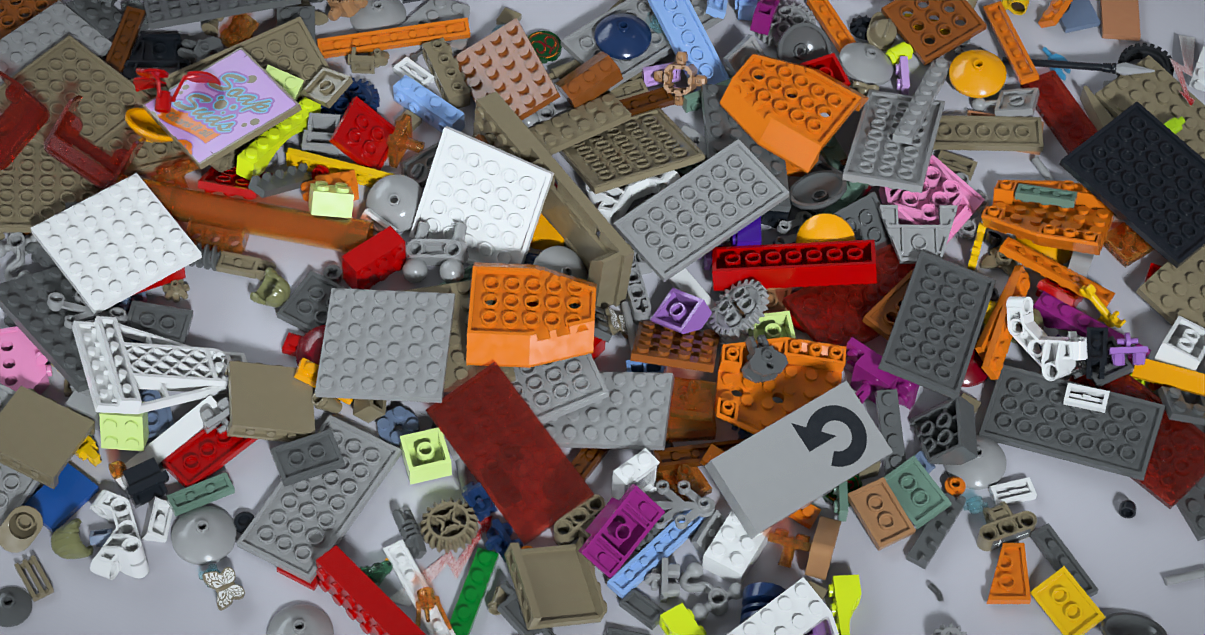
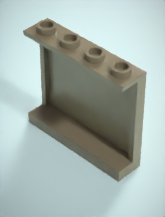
(268, 402)
(40, 435)
(555, 585)

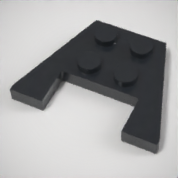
(155, 51)

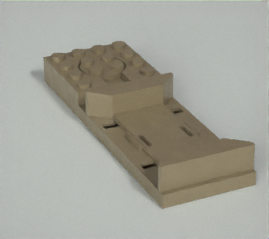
(567, 208)

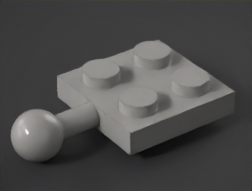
(1010, 102)

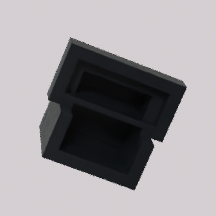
(144, 482)

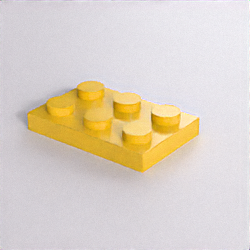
(1067, 604)

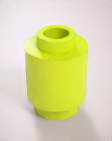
(900, 49)

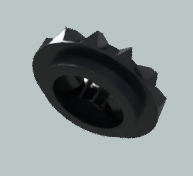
(856, 26)

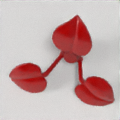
(163, 97)

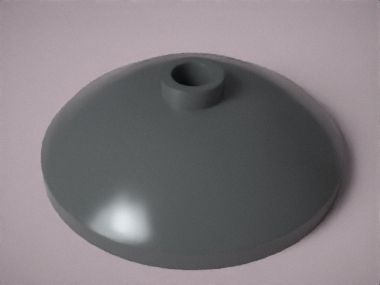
(808, 38)
(818, 190)
(1130, 624)

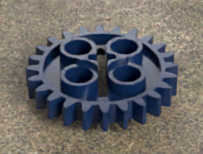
(357, 88)

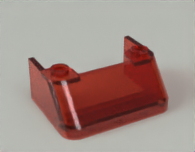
(19, 121)
(82, 156)

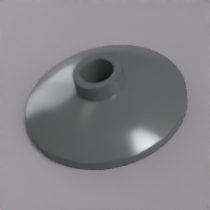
(18, 610)

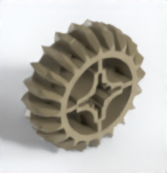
(442, 518)

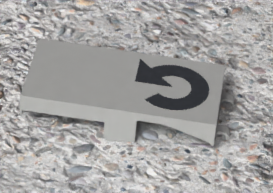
(798, 459)

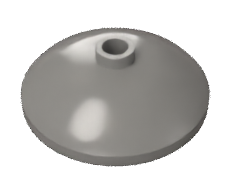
(379, 16)
(866, 63)
(405, 209)
(561, 259)
(983, 470)
(204, 545)
(310, 617)

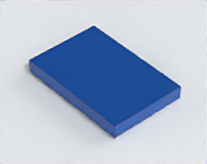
(65, 500)

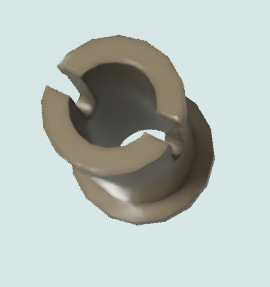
(498, 597)

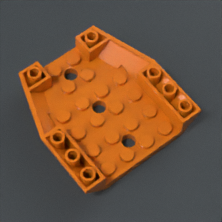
(786, 124)
(1051, 226)
(523, 334)
(810, 372)

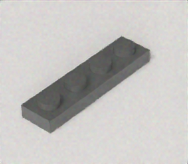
(891, 427)
(1060, 556)

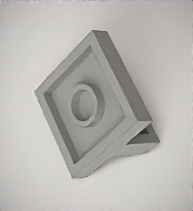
(740, 54)

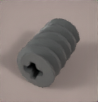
(209, 257)

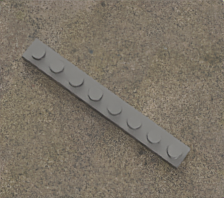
(922, 101)

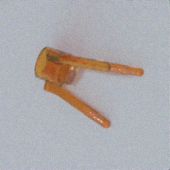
(427, 601)

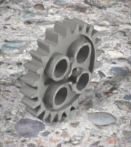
(784, 18)
(728, 319)

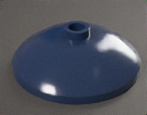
(623, 36)

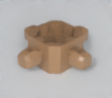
(345, 8)
(667, 75)

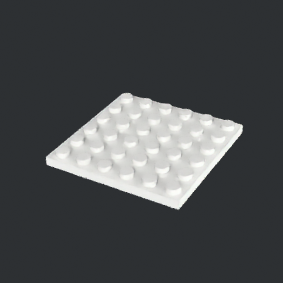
(488, 192)
(116, 243)

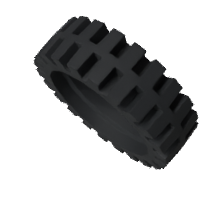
(1143, 51)

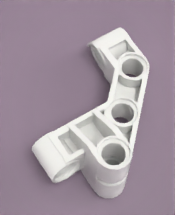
(616, 202)
(1058, 354)
(124, 547)

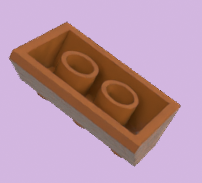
(590, 80)

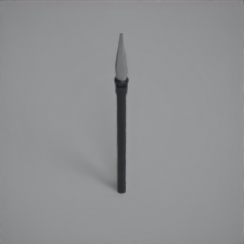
(1122, 68)

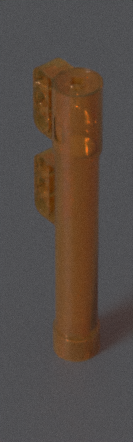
(238, 218)

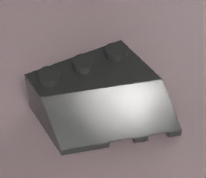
(947, 432)

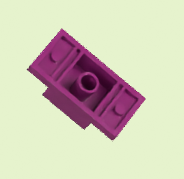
(868, 378)
(620, 530)

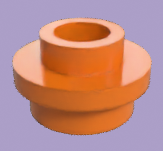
(955, 491)

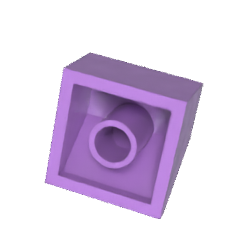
(682, 312)

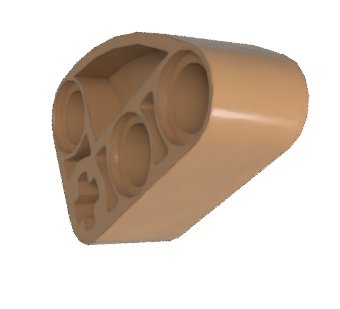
(822, 547)

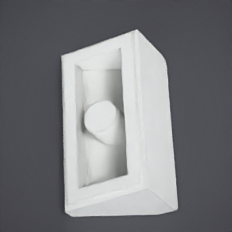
(157, 521)

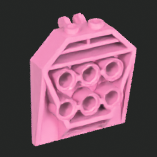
(940, 188)
(27, 362)

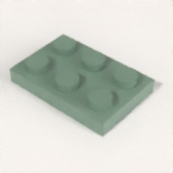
(917, 492)

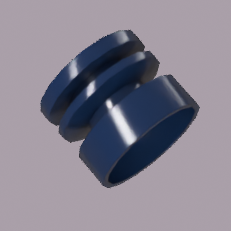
(757, 596)

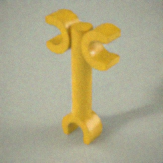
(977, 246)
(1109, 319)

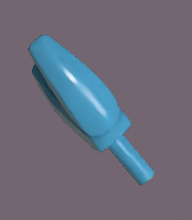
(1060, 58)

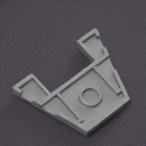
(441, 11)
(911, 239)

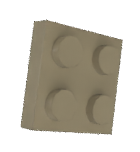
(326, 87)

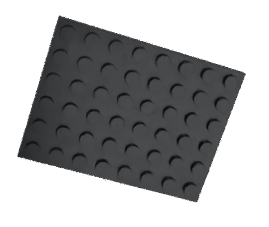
(1146, 180)

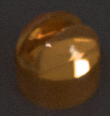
(116, 468)

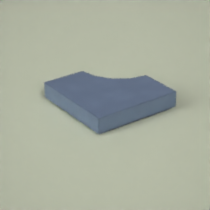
(1079, 16)

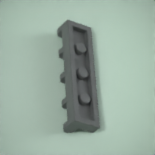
(280, 182)
(935, 532)

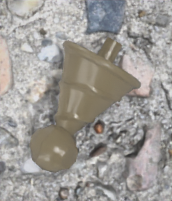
(211, 27)

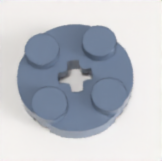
(395, 417)

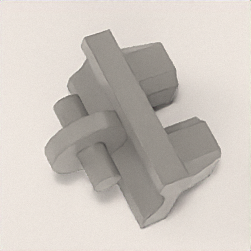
(213, 421)
(668, 589)

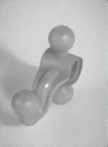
(19, 251)
(700, 611)

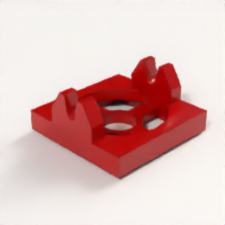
(1059, 292)

